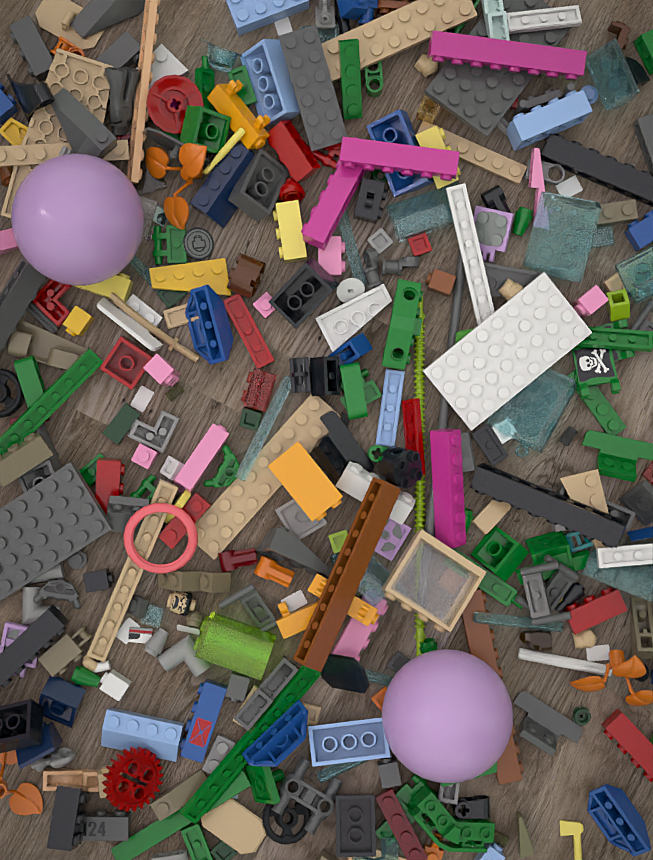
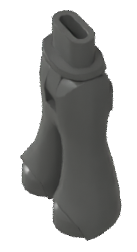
(122, 90)

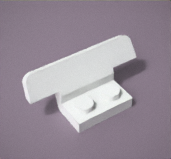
(129, 324)

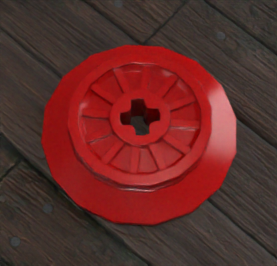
(161, 95)

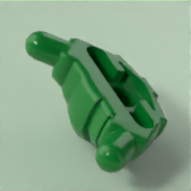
(226, 470)

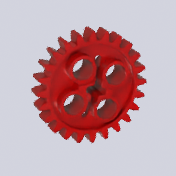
(142, 761)

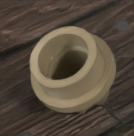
(194, 620)

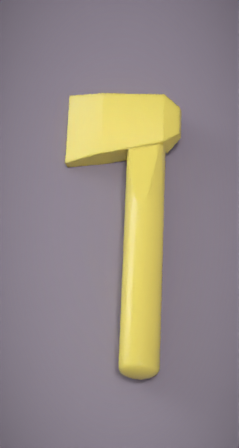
(224, 150)
(573, 828)

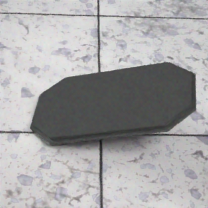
(167, 142)

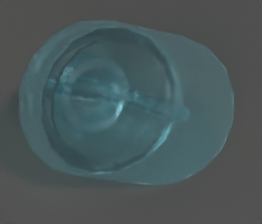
(221, 58)

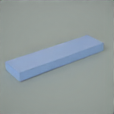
(390, 407)

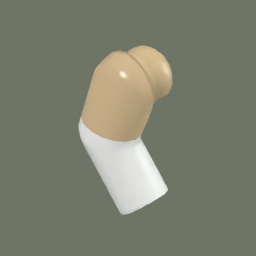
(94, 666)

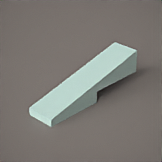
(495, 19)

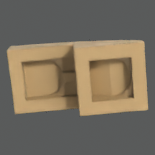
(490, 515)

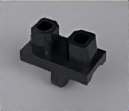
(300, 375)

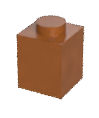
(440, 282)

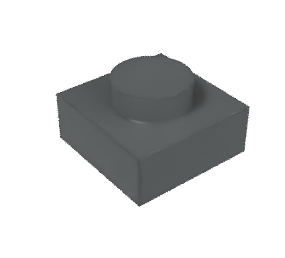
(138, 606)

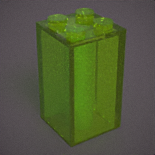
(234, 645)

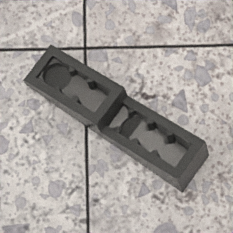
(266, 693)

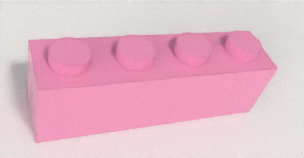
(356, 634)

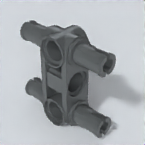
(307, 796)

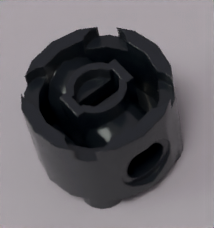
(400, 467)

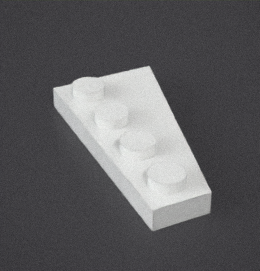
(164, 64)
(351, 316)

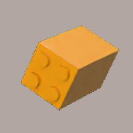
(306, 482)

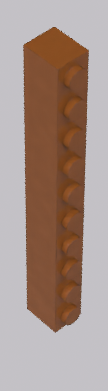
(346, 574)
(480, 644)

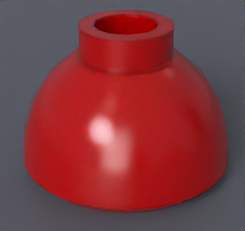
(291, 191)

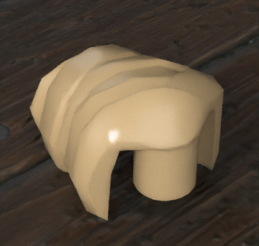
(426, 66)
(510, 289)
(584, 639)

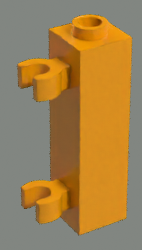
(228, 103)
(358, 609)
(295, 621)

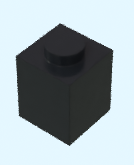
(98, 580)

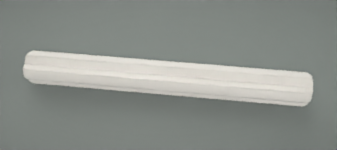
(561, 661)

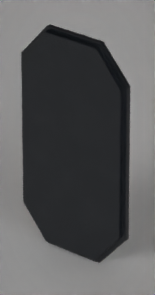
(345, 674)

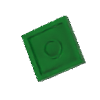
(263, 783)

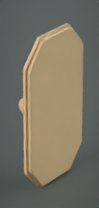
(56, 18)
(235, 826)

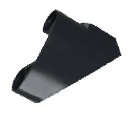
(31, 96)

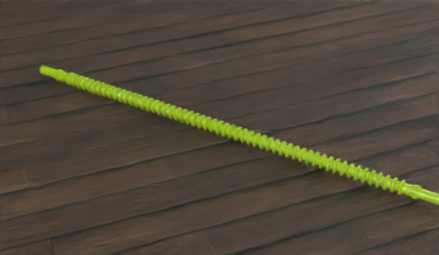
(420, 636)

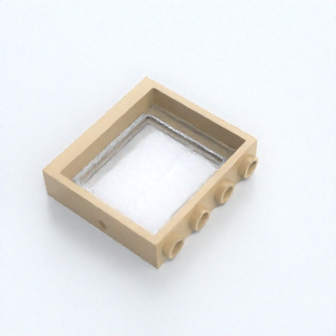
(433, 581)

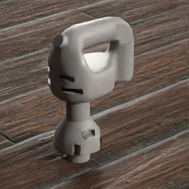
(58, 759)

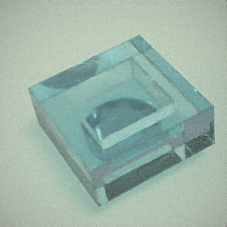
(153, 615)

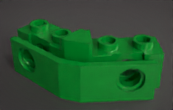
(403, 324)
(452, 828)

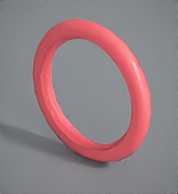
(156, 508)

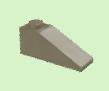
(641, 627)
(177, 795)

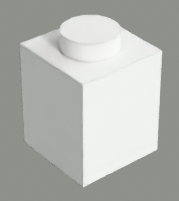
(114, 684)

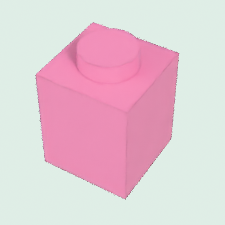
(145, 456)

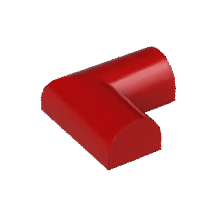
(48, 301)

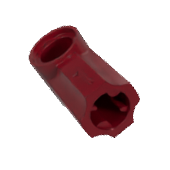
(233, 559)

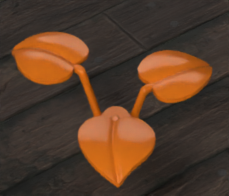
(192, 158)
(629, 669)
(27, 798)

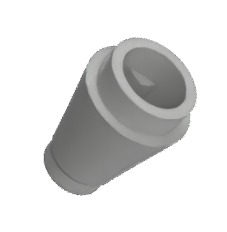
(156, 643)

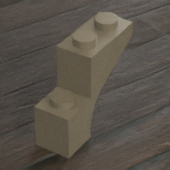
(195, 581)

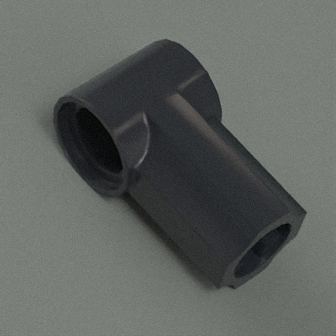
(495, 199)

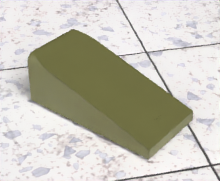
(525, 845)

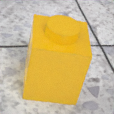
(78, 322)

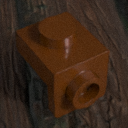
(621, 30)

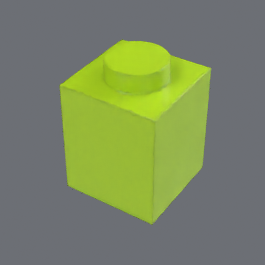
(618, 305)

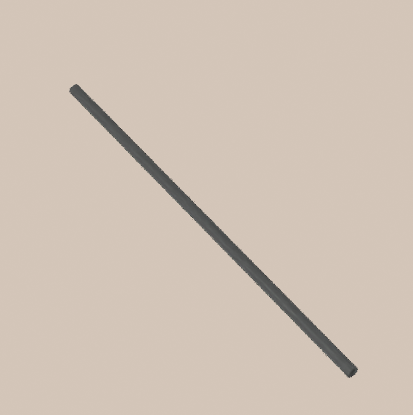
(444, 405)

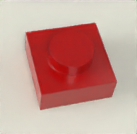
(419, 244)

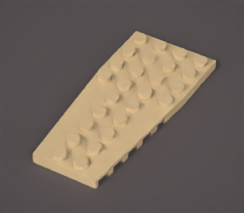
(85, 82)

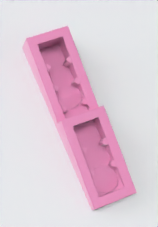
(536, 177)

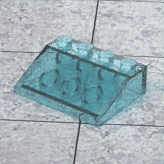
(562, 236)
(535, 410)

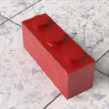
(293, 151)
(108, 480)
(176, 530)
(595, 609)

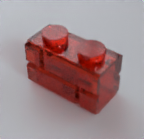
(259, 390)

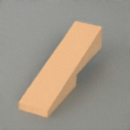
(56, 776)

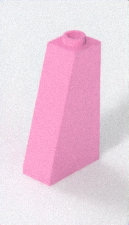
(201, 459)

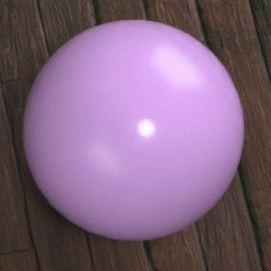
(77, 219)
(447, 716)

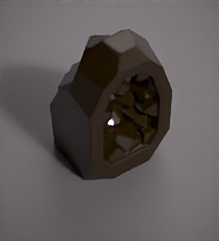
(537, 639)

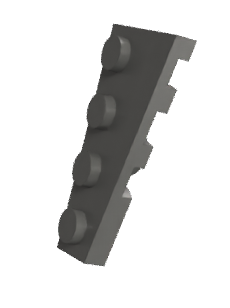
(498, 275)

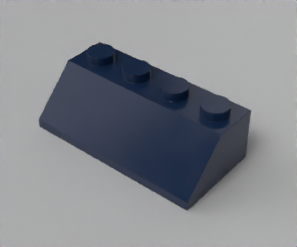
(214, 193)

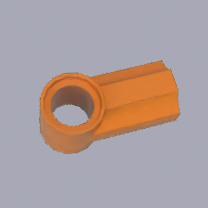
(269, 569)

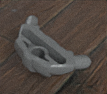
(59, 590)

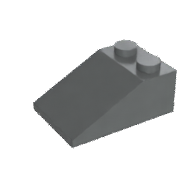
(259, 186)

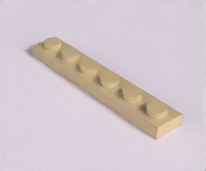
(481, 156)

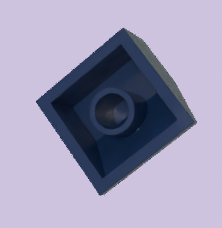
(61, 700)
(50, 742)

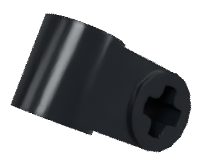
(476, 807)

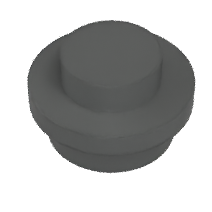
(78, 560)

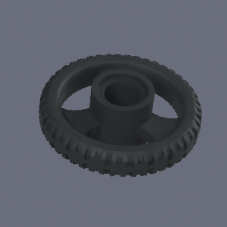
(11, 405)
(287, 836)

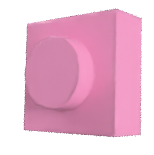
(264, 306)

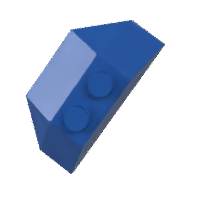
(212, 330)
(279, 738)
(618, 819)

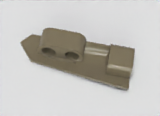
(45, 347)

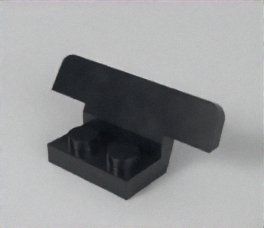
(339, 447)

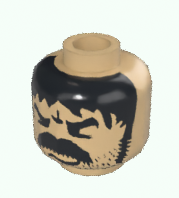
(181, 602)

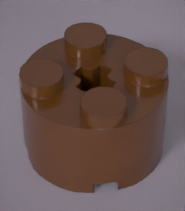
(246, 275)

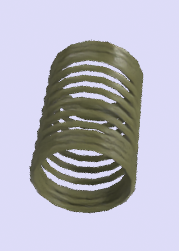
(169, 396)
(504, 842)

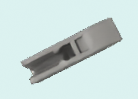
(545, 168)

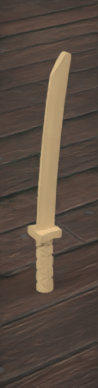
(153, 329)

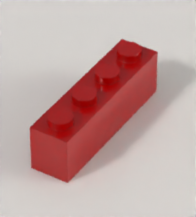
(630, 741)

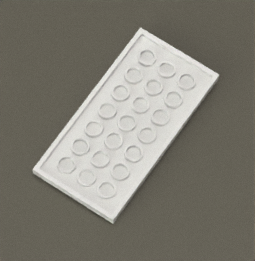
(507, 351)

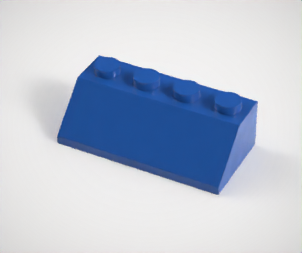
(398, 129)

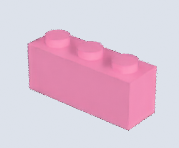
(162, 371)

